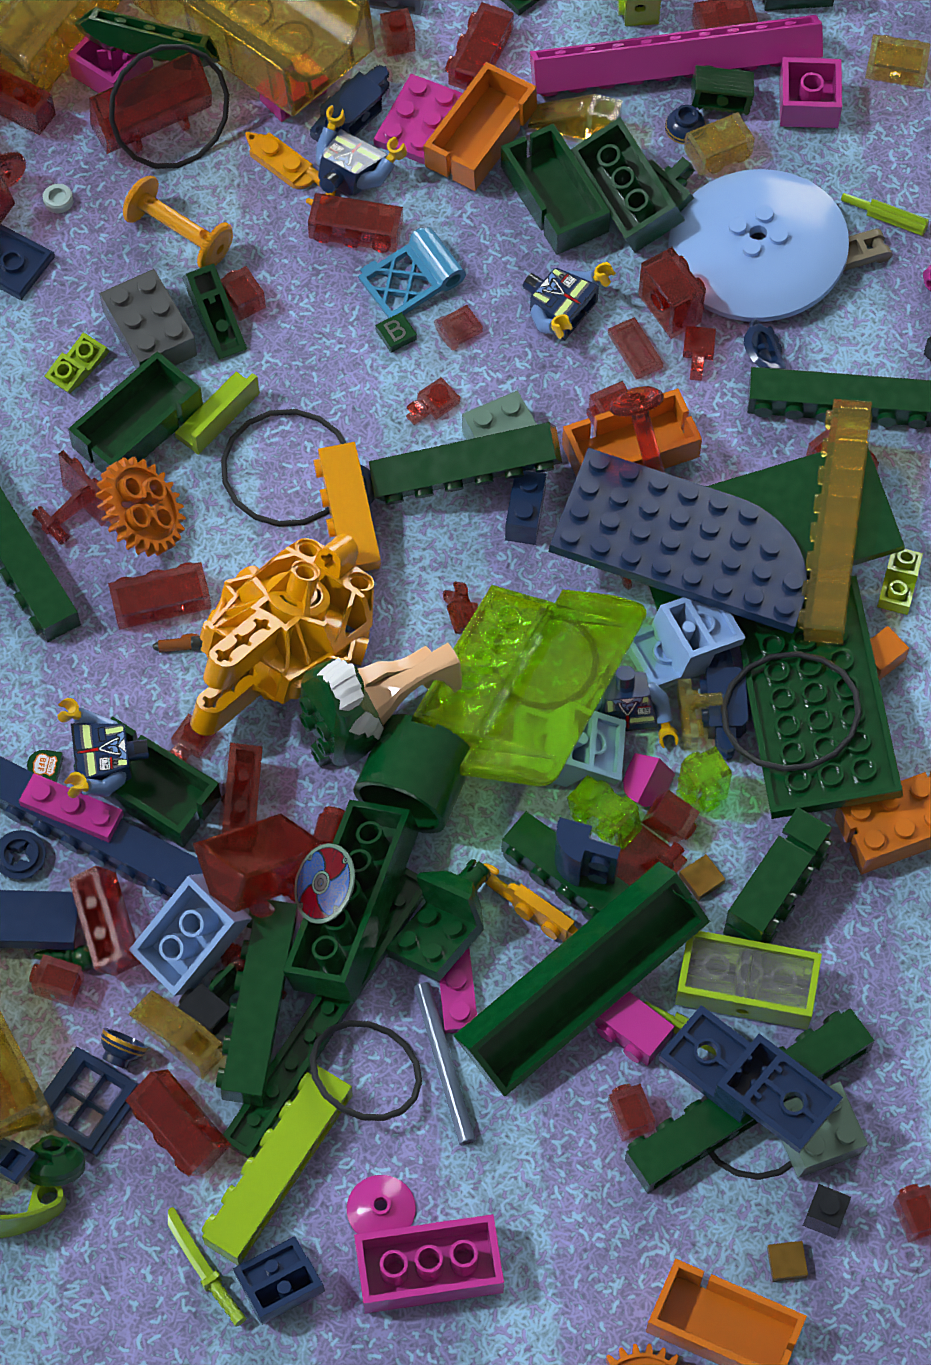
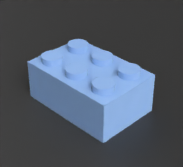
(188, 936)

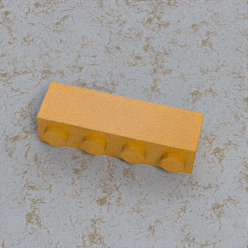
(347, 501)

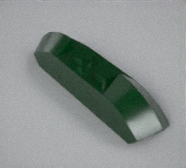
(137, 35)

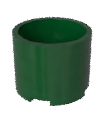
(414, 771)

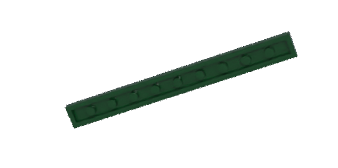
(293, 1058)

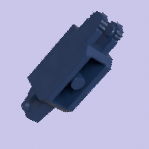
(359, 100)
(717, 678)

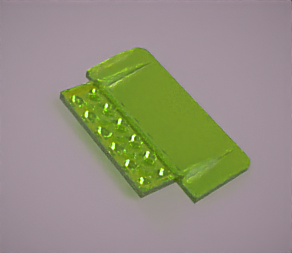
(531, 680)

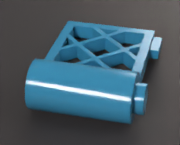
(429, 257)

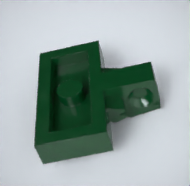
(675, 181)

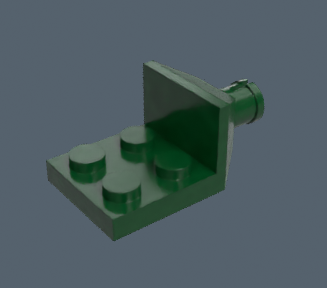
(444, 923)

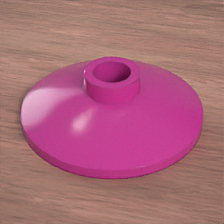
(361, 1202)

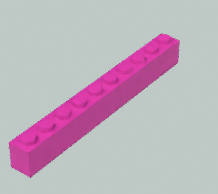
(674, 54)

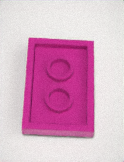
(416, 115)

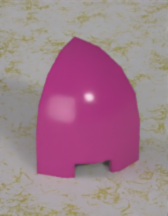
(646, 779)

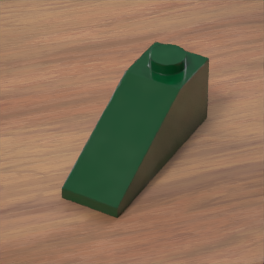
(214, 310)

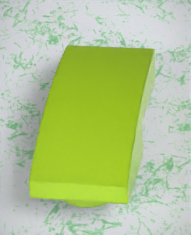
(76, 365)
(900, 581)

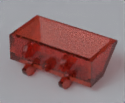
(152, 102)
(255, 863)

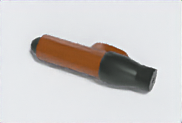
(186, 642)

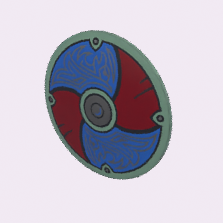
(324, 883)

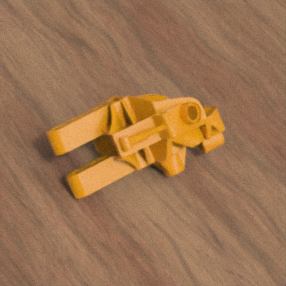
(265, 644)

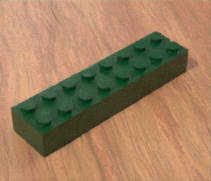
(582, 978)

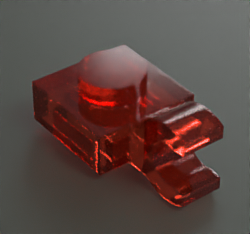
(699, 346)
(434, 400)
(459, 606)
(189, 742)

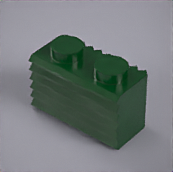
(722, 89)

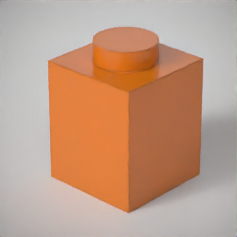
(888, 651)

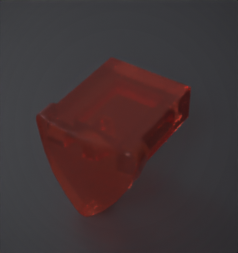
(458, 327)

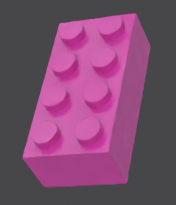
(429, 1263)

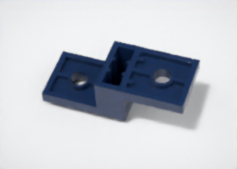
(750, 1078)

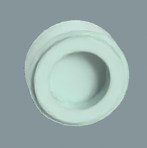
(58, 198)

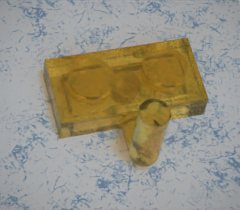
(688, 701)

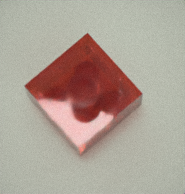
(671, 292)

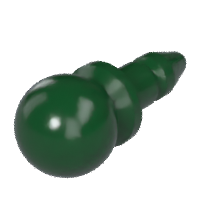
(78, 956)

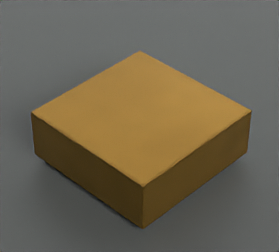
(702, 877)
(787, 1261)

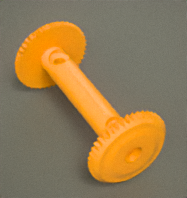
(143, 200)

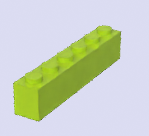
(275, 1167)

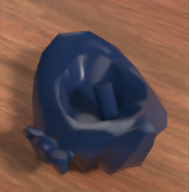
(763, 346)

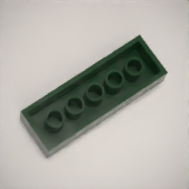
(335, 955)

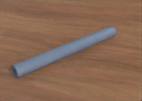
(444, 1064)

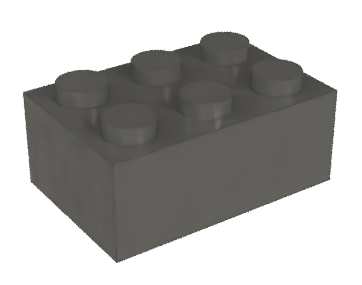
(147, 320)

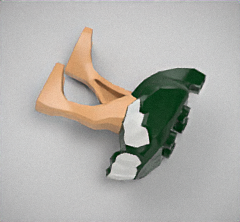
(352, 704)

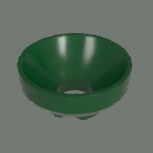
(57, 1163)

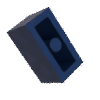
(525, 508)

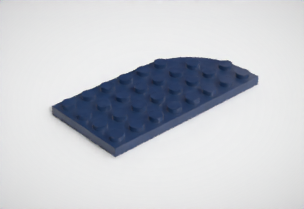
(682, 540)

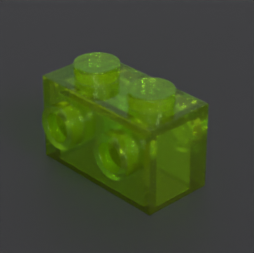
(704, 780)
(611, 816)

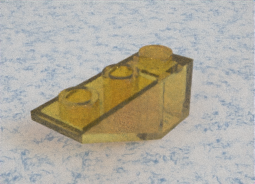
(578, 115)
(178, 1033)

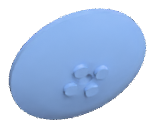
(770, 276)

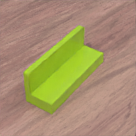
(218, 412)

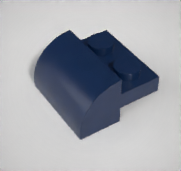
(580, 855)
(278, 1280)

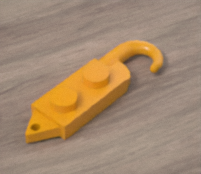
(283, 161)
(531, 906)

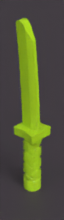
(209, 1279)

